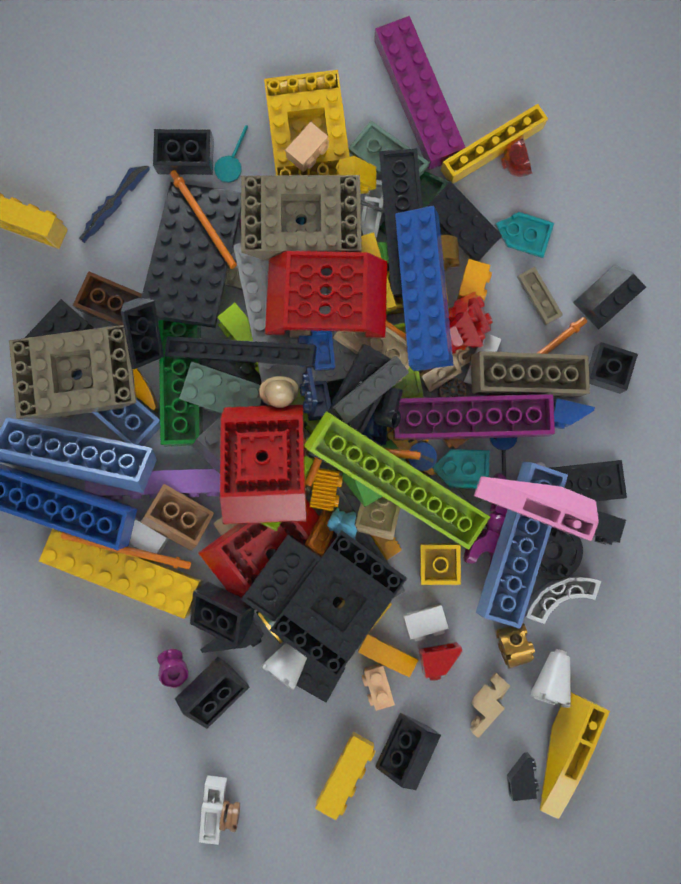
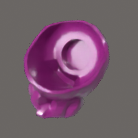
(172, 668)

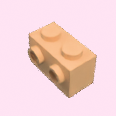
(307, 147)
(380, 691)

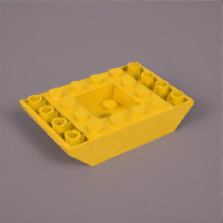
(295, 103)

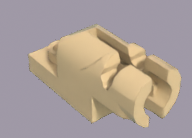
(437, 376)
(487, 704)

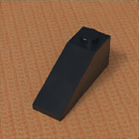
(252, 638)

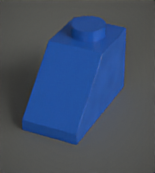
(569, 412)

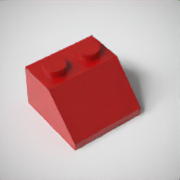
(438, 659)

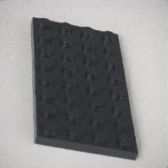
(185, 265)

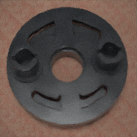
(559, 566)

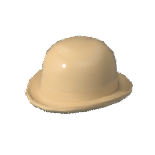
(279, 391)

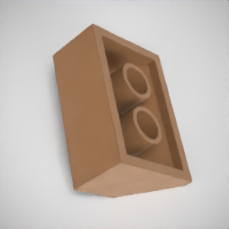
(177, 517)

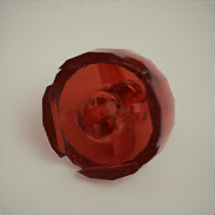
(517, 158)

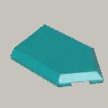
(526, 233)
(463, 467)

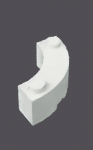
(557, 591)

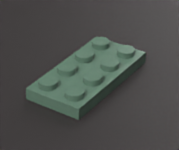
(376, 139)
(218, 389)

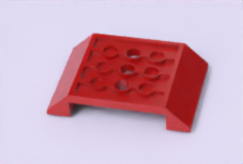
(355, 300)

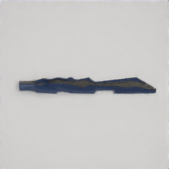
(112, 202)

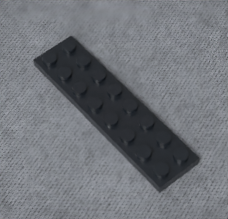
(400, 194)

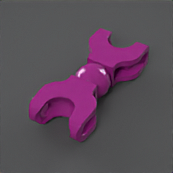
(489, 537)

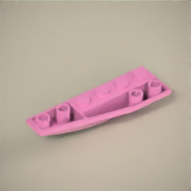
(543, 503)

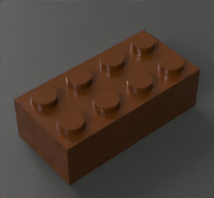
(103, 298)

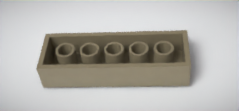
(529, 374)

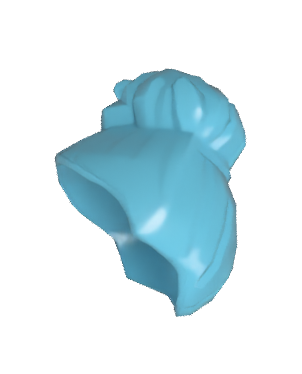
(343, 521)

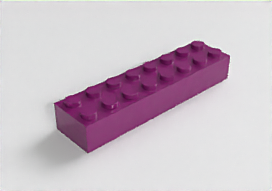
(418, 91)
(475, 417)

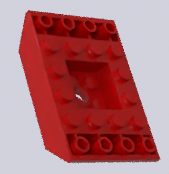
(266, 489)
(241, 551)

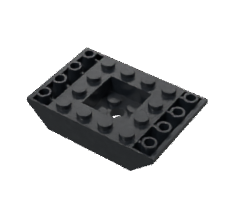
(330, 633)

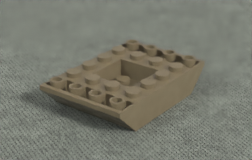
(276, 201)
(46, 367)

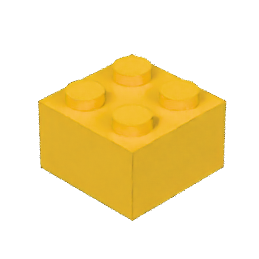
(440, 564)

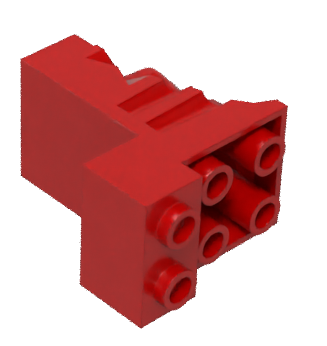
(468, 322)

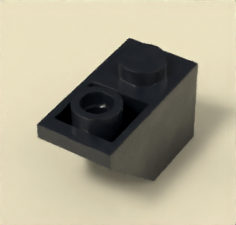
(521, 779)

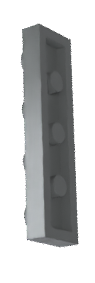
(370, 389)

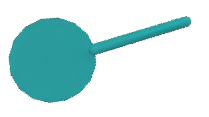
(228, 167)

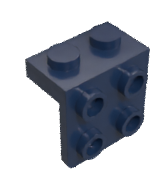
(315, 395)

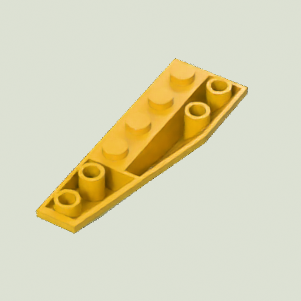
(569, 751)

